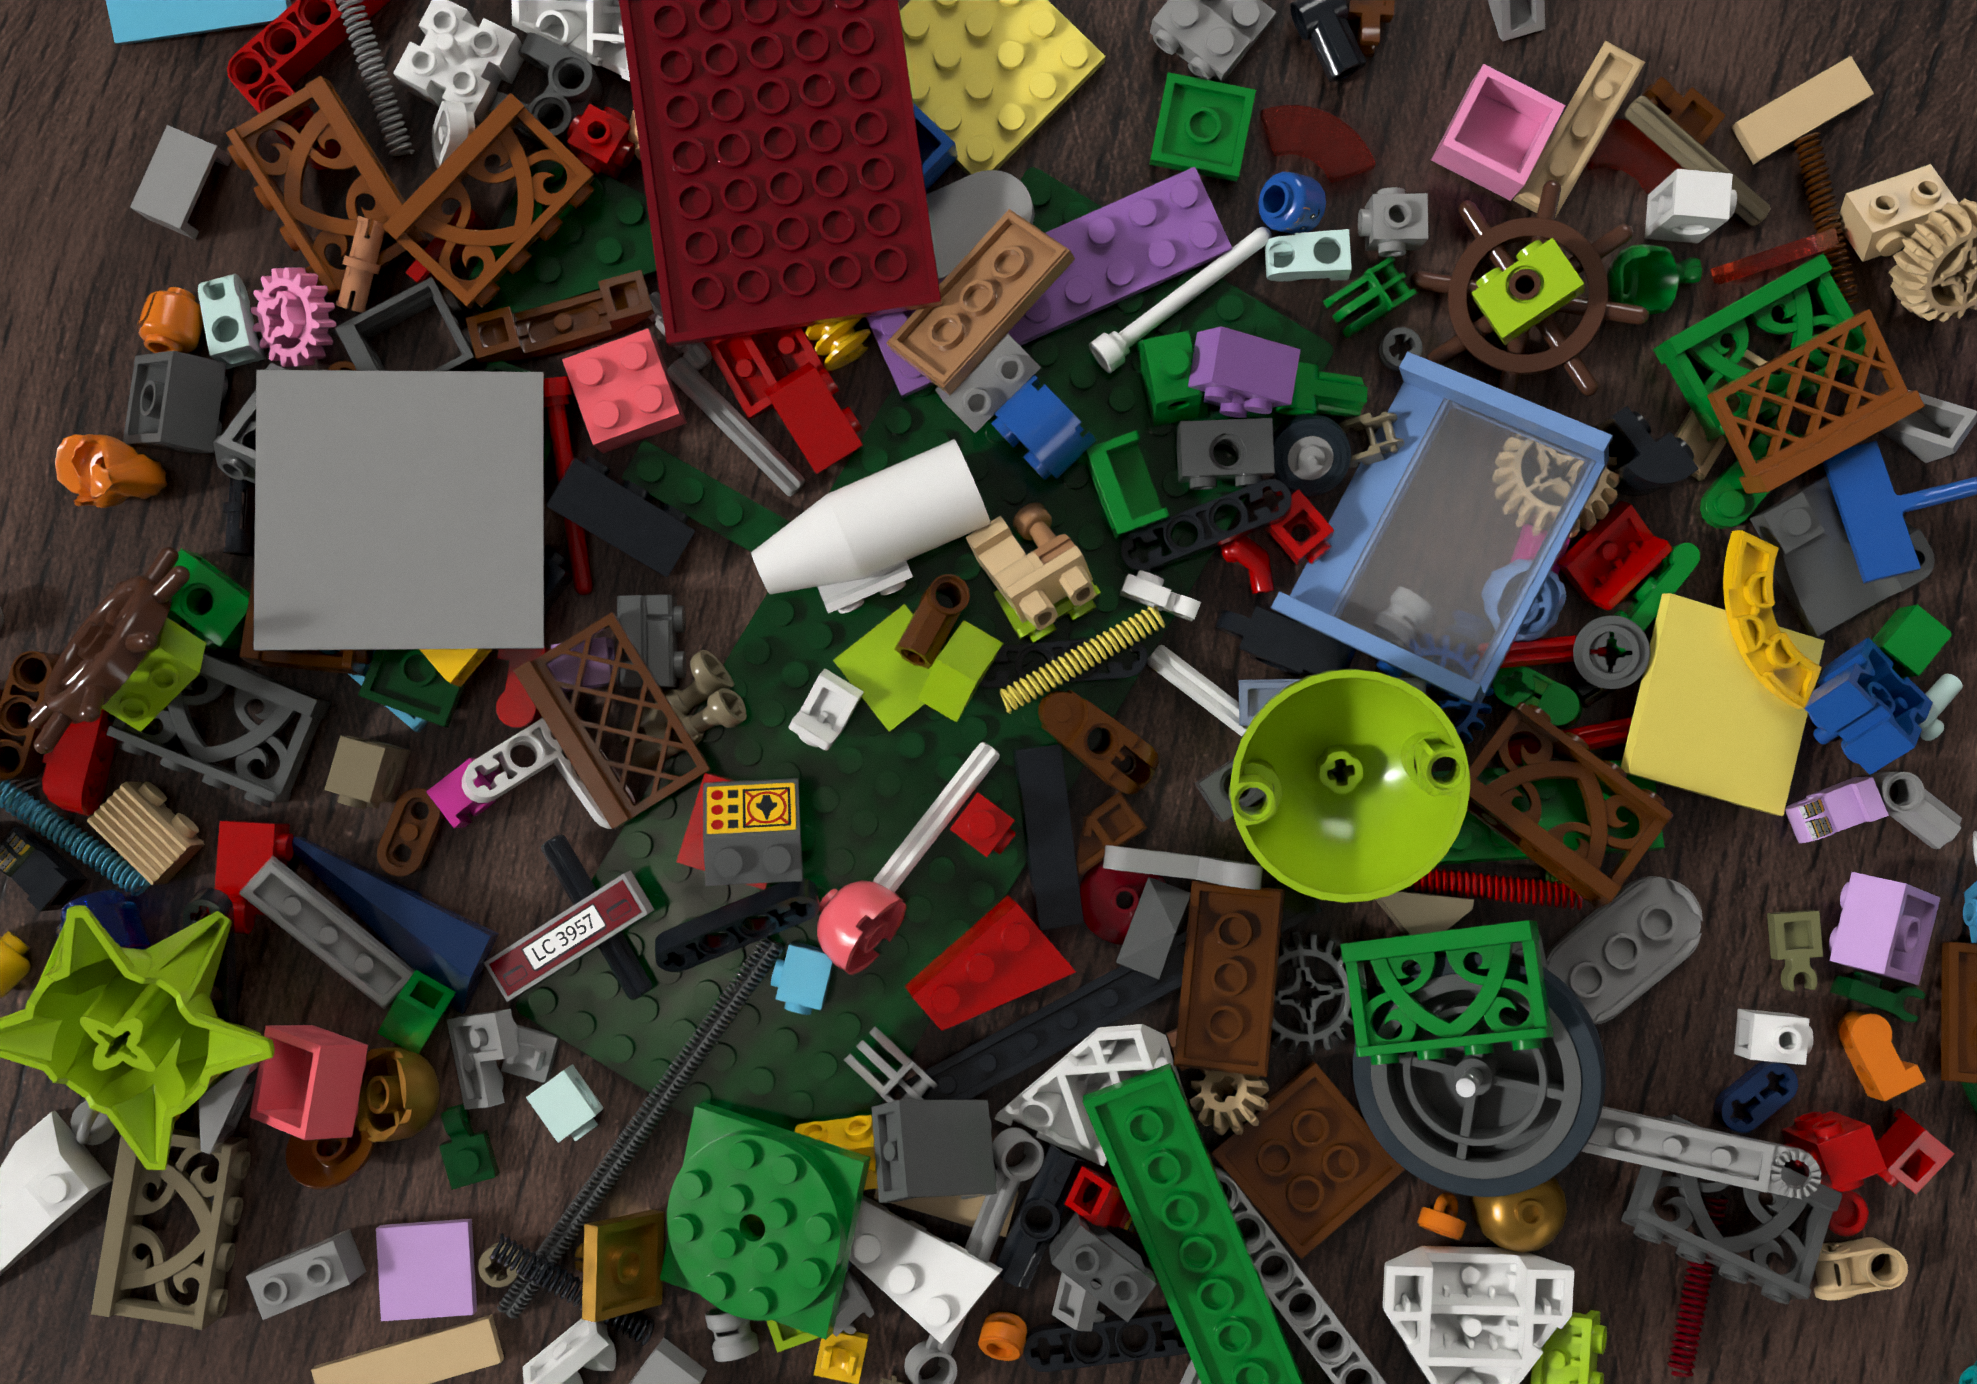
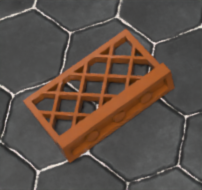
(1835, 435)

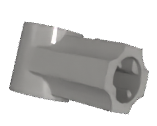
(1918, 808)

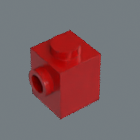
(984, 826)

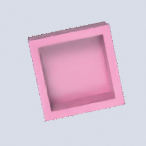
(1498, 132)

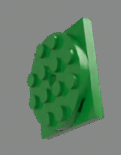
(801, 1192)

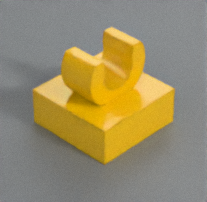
(842, 1357)

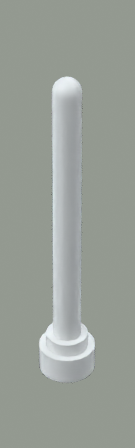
(1112, 348)

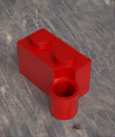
(241, 854)

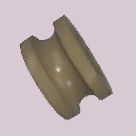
(489, 1275)

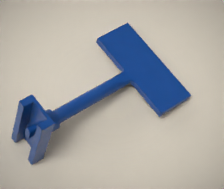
(1875, 513)

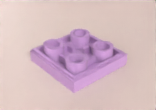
(426, 1269)

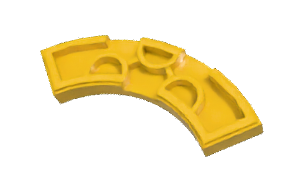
(1753, 626)

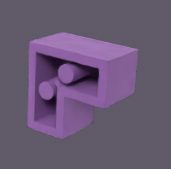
(1243, 371)

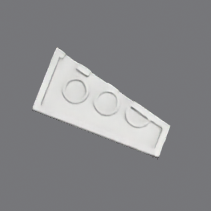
(919, 1270)

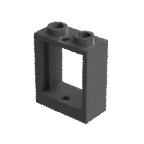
(357, 331)
(1096, 1252)

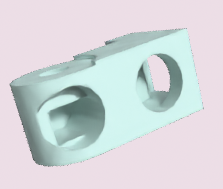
(1309, 256)
(229, 321)

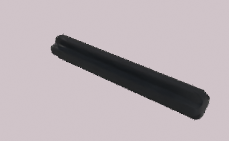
(579, 886)

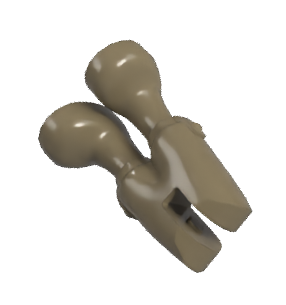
(711, 684)

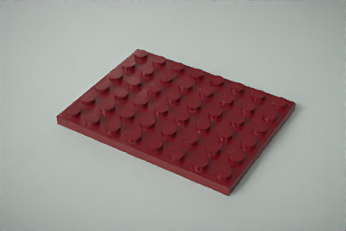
(778, 163)

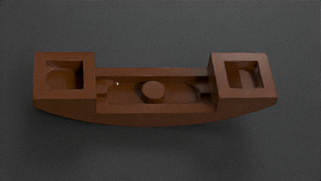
(561, 324)

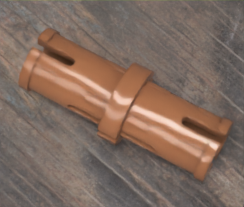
(361, 265)

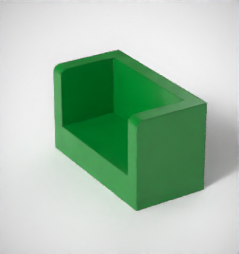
(1124, 484)

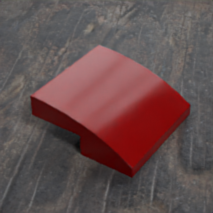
(761, 360)

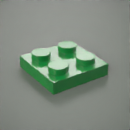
(1202, 126)

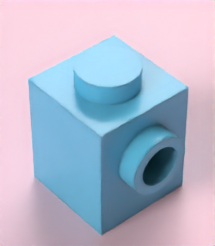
(802, 978)

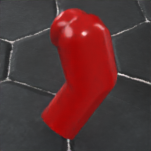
(1254, 559)

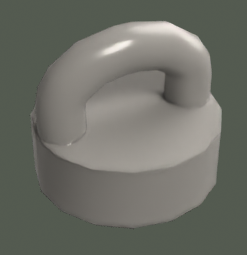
(91, 1126)

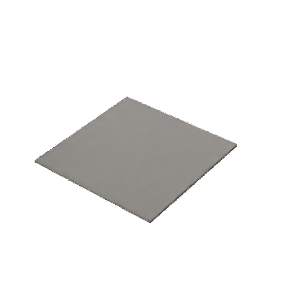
(399, 510)

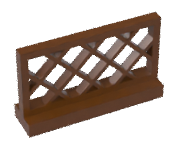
(578, 742)

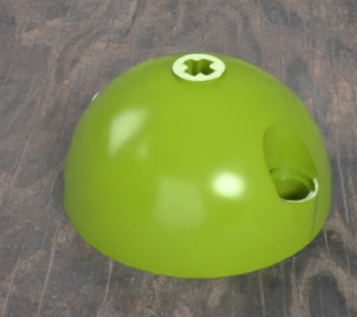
(1375, 822)

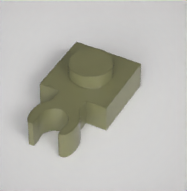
(1796, 939)

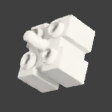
(459, 59)

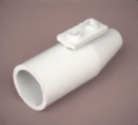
(867, 531)

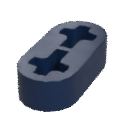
(1763, 1103)

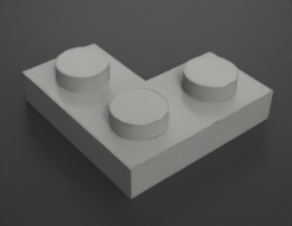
(476, 1046)

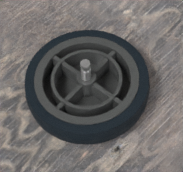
(1490, 1117)

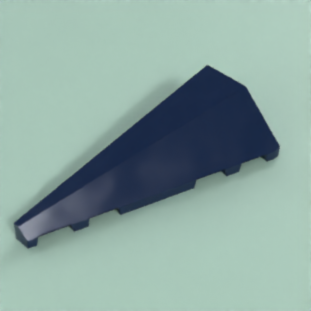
(418, 930)

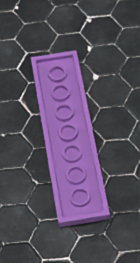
(1115, 255)

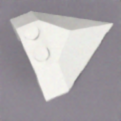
(1102, 1059)
(1476, 1310)

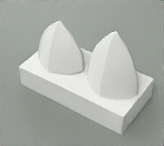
(582, 1345)

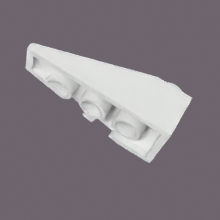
(43, 1185)

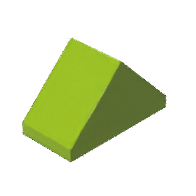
(959, 670)

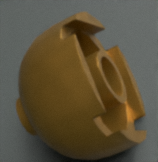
(396, 1094)
(1522, 1219)

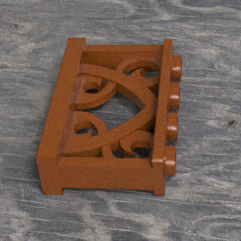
(328, 123)
(497, 138)

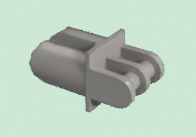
(894, 1076)

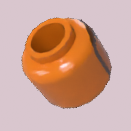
(171, 321)

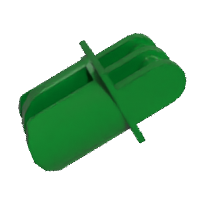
(1373, 294)

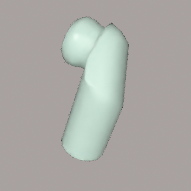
(1941, 695)

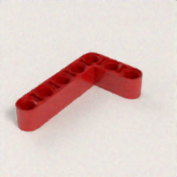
(282, 71)

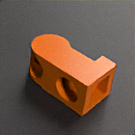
(1873, 1056)

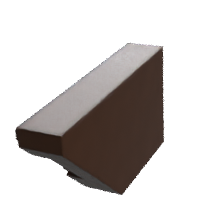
(1108, 824)

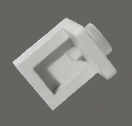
(826, 710)

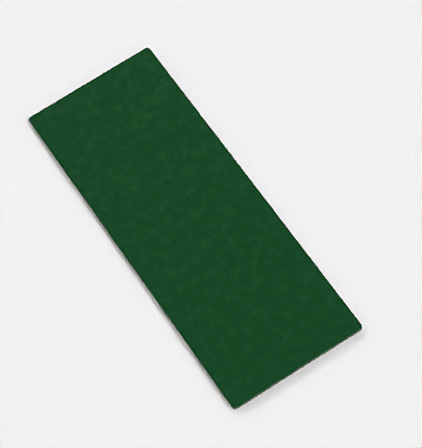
(880, 783)

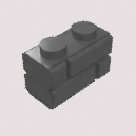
(653, 628)

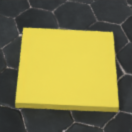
(1706, 716)

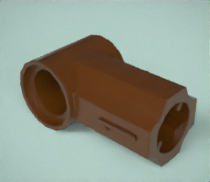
(932, 622)

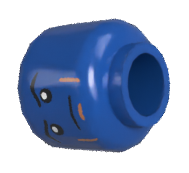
(1292, 203)

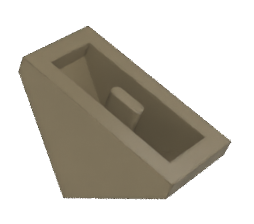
(1424, 912)

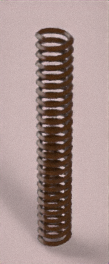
(1814, 212)

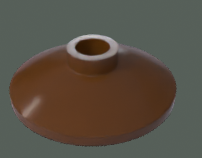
(317, 1168)

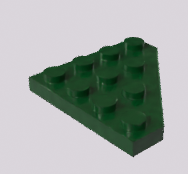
(595, 243)

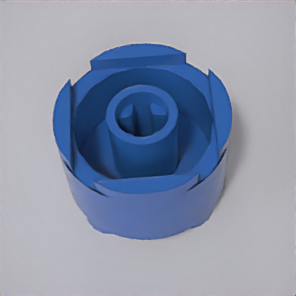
(1043, 427)

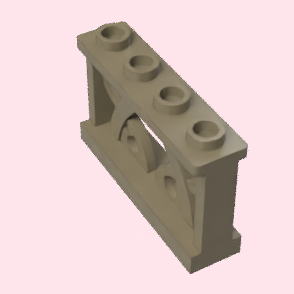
(123, 1271)

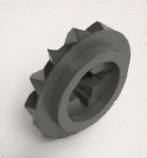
(1627, 667)

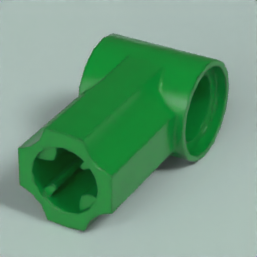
(1325, 393)

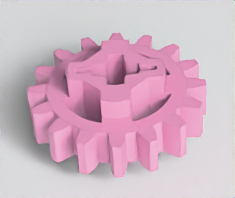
(293, 317)

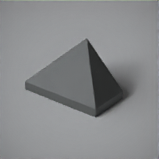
(1153, 928)

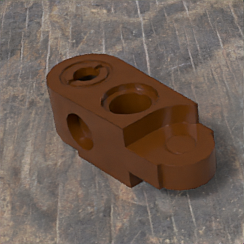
(1072, 719)

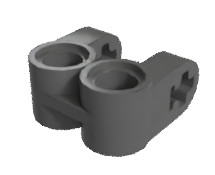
(557, 100)

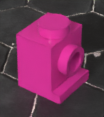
(452, 800)

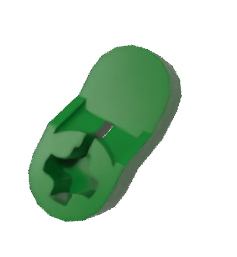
(1557, 700)

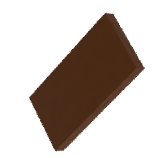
(1229, 979)

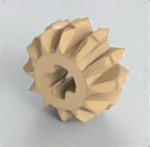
(1234, 1109)

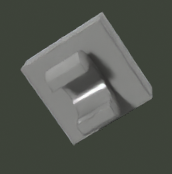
(536, 1055)
(851, 1305)
(1076, 1305)

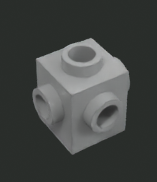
(1394, 222)

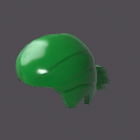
(1649, 277)

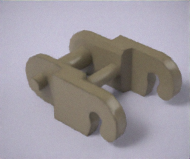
(1375, 450)

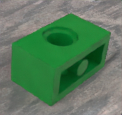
(226, 620)

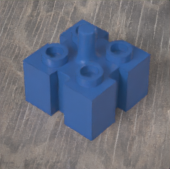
(1867, 707)

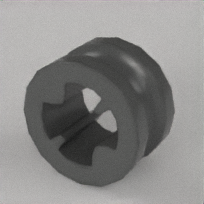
(1407, 335)

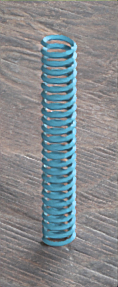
(72, 836)

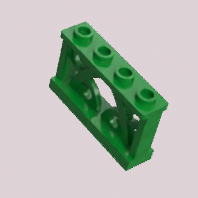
(1704, 344)
(1494, 946)

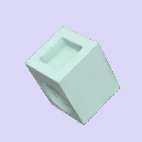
(566, 1105)

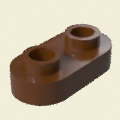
(409, 829)

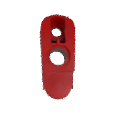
(80, 766)

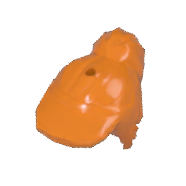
(106, 471)

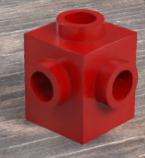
(602, 154)

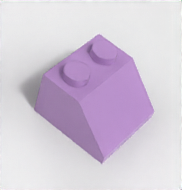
(1884, 927)

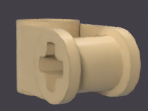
(1846, 1269)

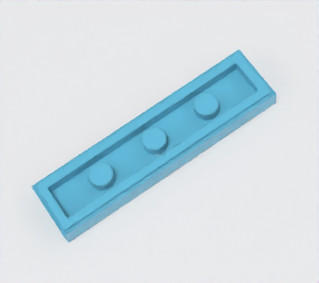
(161, 19)

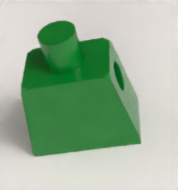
(1166, 374)

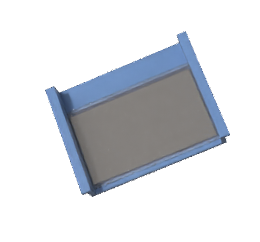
(1451, 531)

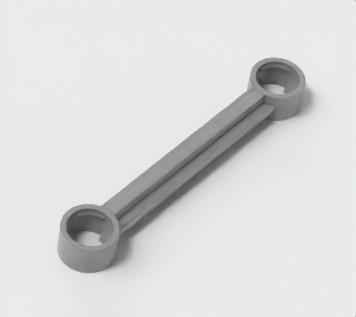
(981, 1243)

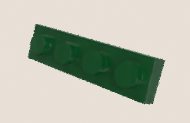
(702, 497)

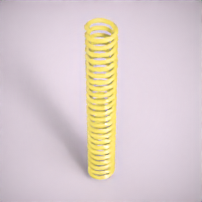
(1040, 678)

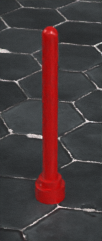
(555, 398)

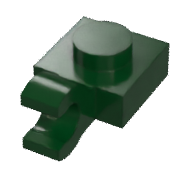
(1868, 991)
(468, 1154)

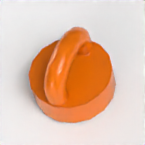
(1440, 1221)
(1003, 1336)

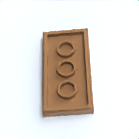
(981, 301)

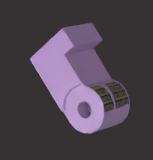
(1836, 809)

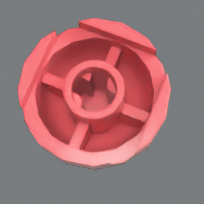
(856, 922)

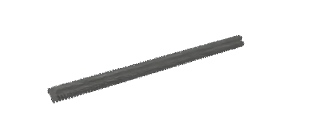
(595, 1190)

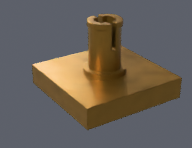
(621, 1265)

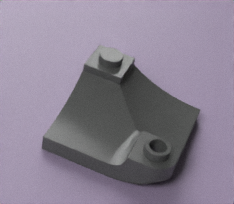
(1818, 561)

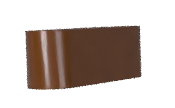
(21, 691)

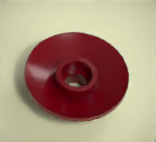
(1099, 903)

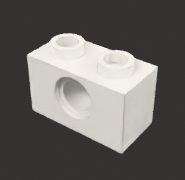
(1689, 206)

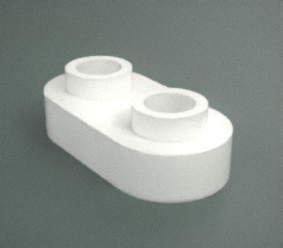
(450, 129)

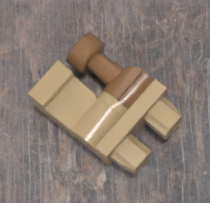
(1037, 579)

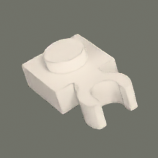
(1148, 590)

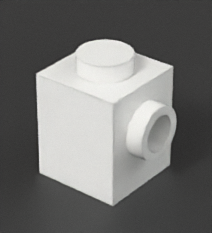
(1773, 1036)

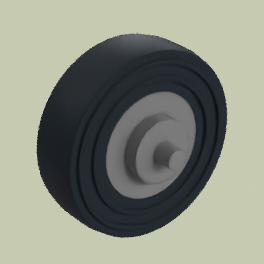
(1310, 454)

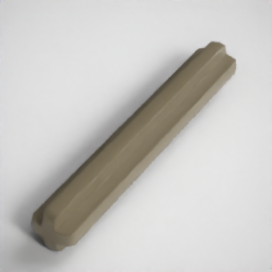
(1692, 155)

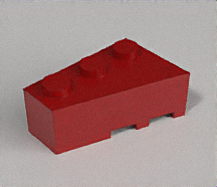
(988, 967)

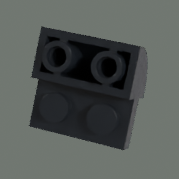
(1643, 462)

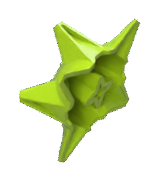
(132, 1027)

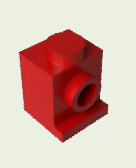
(1302, 515)
(1911, 1153)

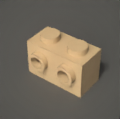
(1887, 211)

